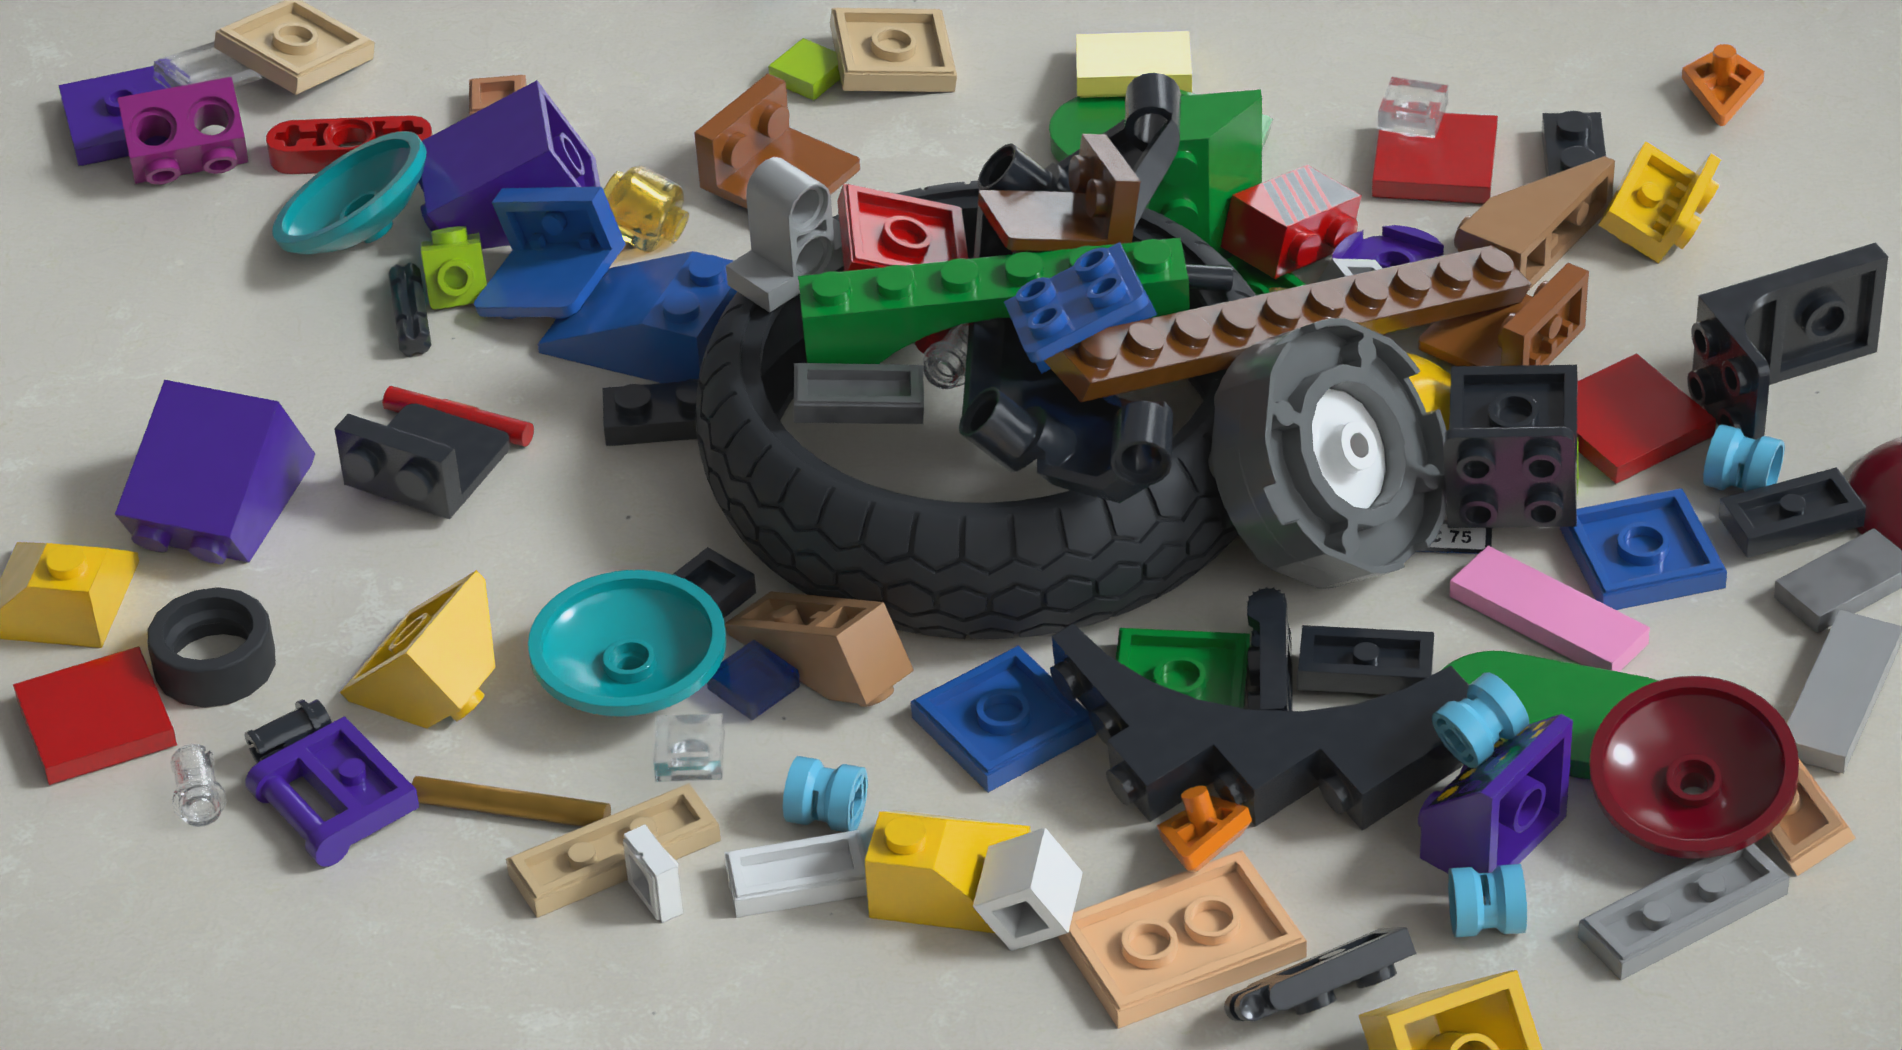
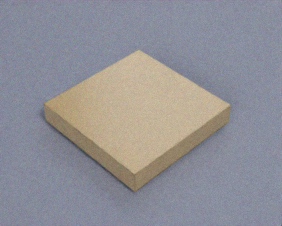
(294, 45)
(893, 50)

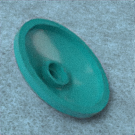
(353, 196)
(627, 643)

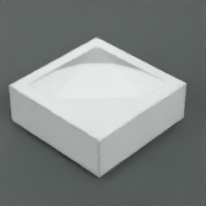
(652, 874)

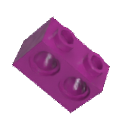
(181, 116)

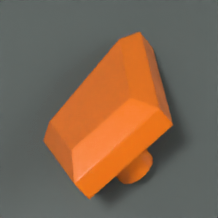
(1722, 81)
(1203, 827)

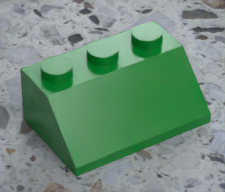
(1214, 160)

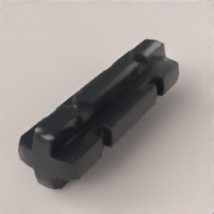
(409, 309)

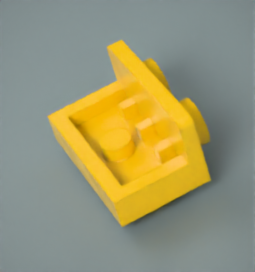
(1659, 202)

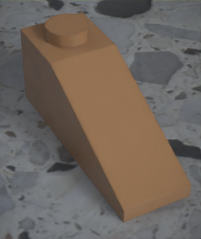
(1541, 218)
(837, 644)

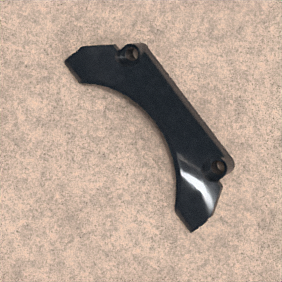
(1013, 410)

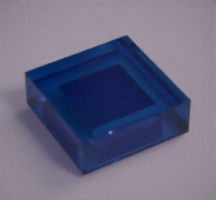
(754, 680)

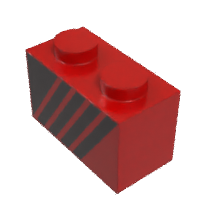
(1290, 221)

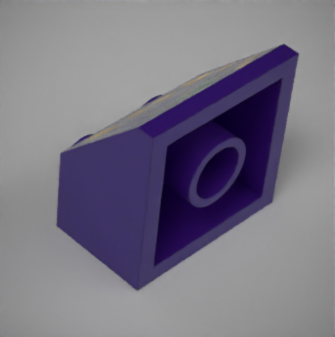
(1504, 804)

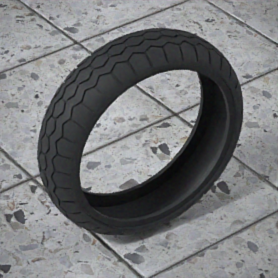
(937, 561)

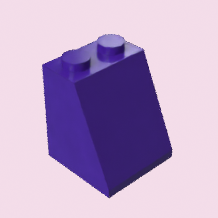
(504, 145)
(212, 473)

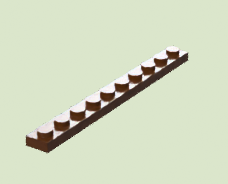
(1214, 335)

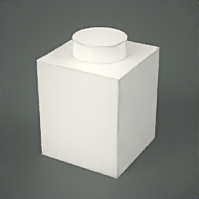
(1028, 889)

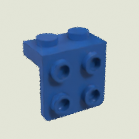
(558, 254)
(1078, 303)

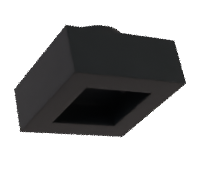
(720, 578)

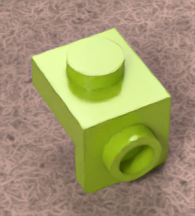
(453, 267)

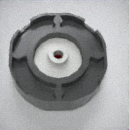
(1328, 454)

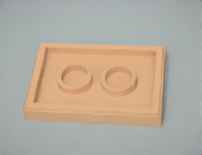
(1182, 939)

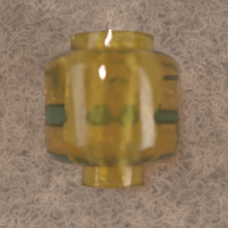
(646, 207)

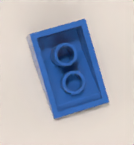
(647, 318)

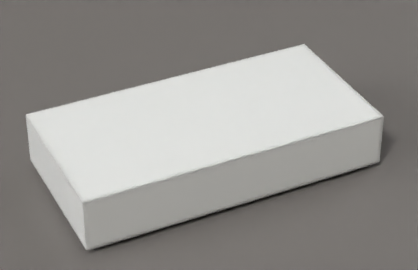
(796, 873)

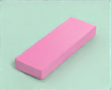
(1549, 611)

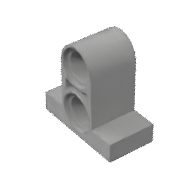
(788, 234)

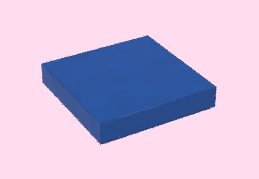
(1644, 550)
(1002, 718)

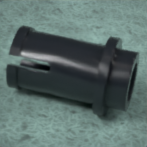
(287, 729)

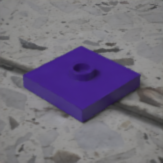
(95, 113)

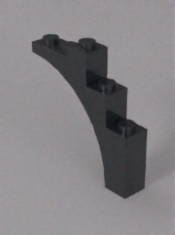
(1164, 742)

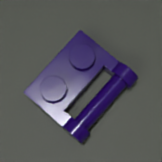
(347, 775)

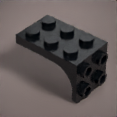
(1783, 330)
(1512, 446)

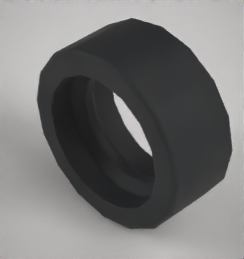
(214, 679)

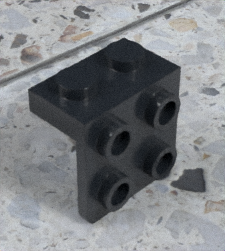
(419, 457)

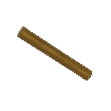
(509, 802)

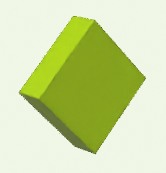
(807, 68)

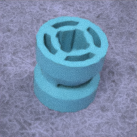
(1742, 460)
(1478, 721)
(825, 794)
(1503, 900)

